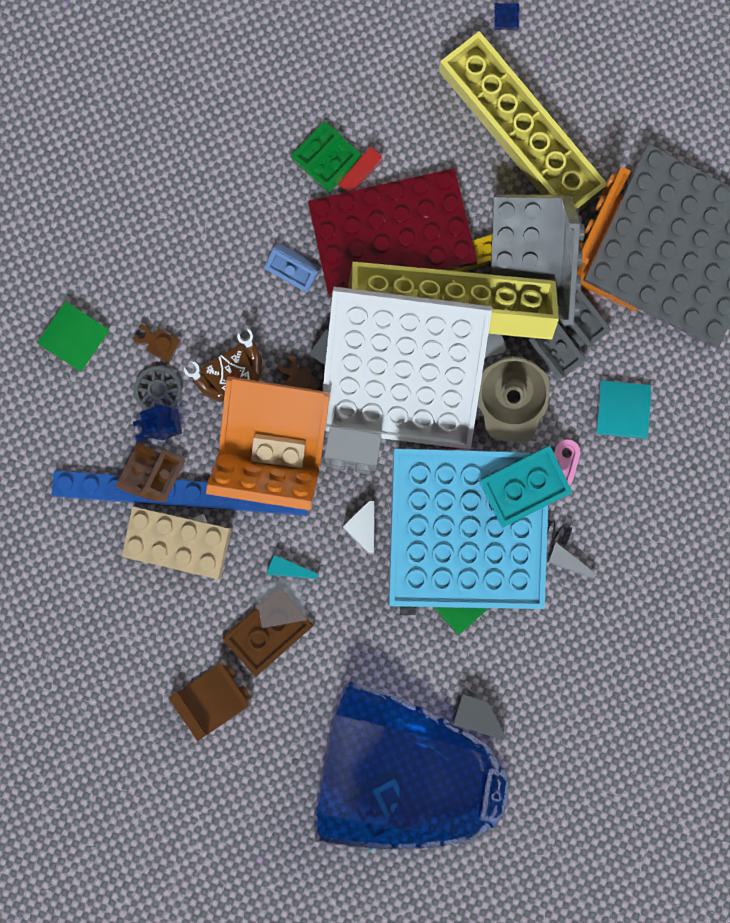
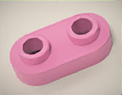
(569, 464)

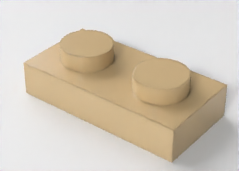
(278, 450)

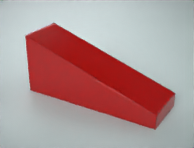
(361, 170)

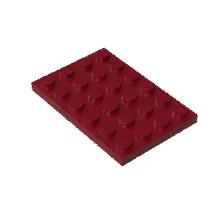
(393, 223)

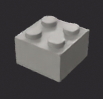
(352, 450)

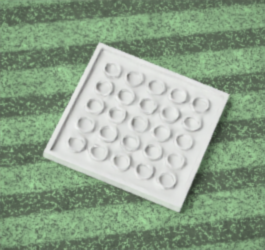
(405, 366)

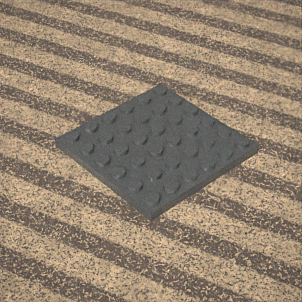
(670, 247)

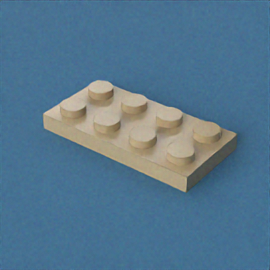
(176, 542)

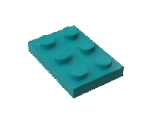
(525, 486)

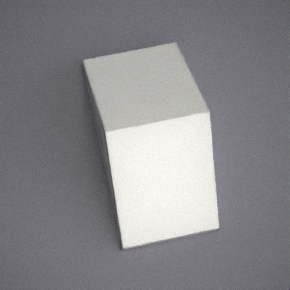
(361, 527)

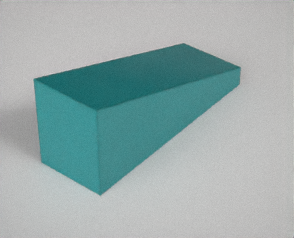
(284, 568)

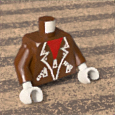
(238, 362)

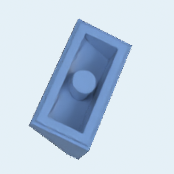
(292, 267)

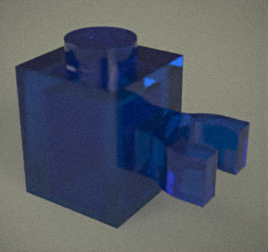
(158, 423)

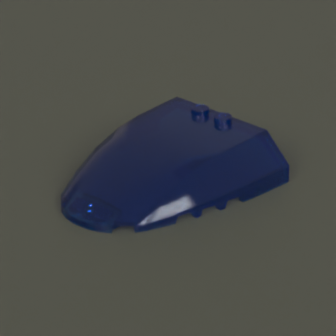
(403, 777)

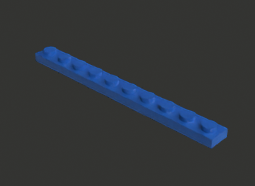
(183, 494)

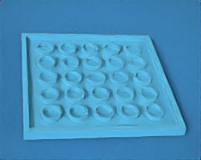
(449, 540)

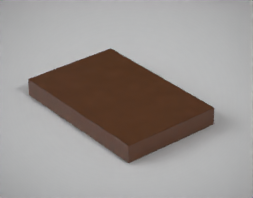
(262, 646)

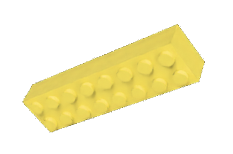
(520, 122)
(518, 304)

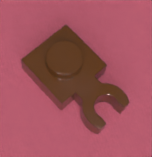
(160, 345)

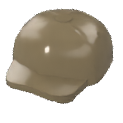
(513, 398)

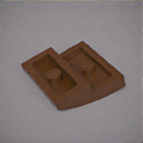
(150, 473)

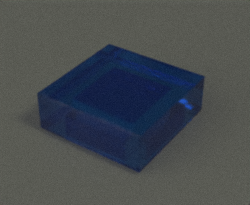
(506, 16)

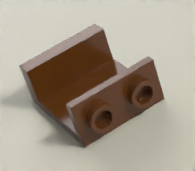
(210, 700)

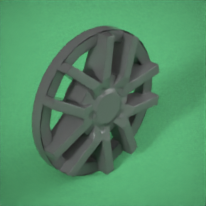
(157, 389)

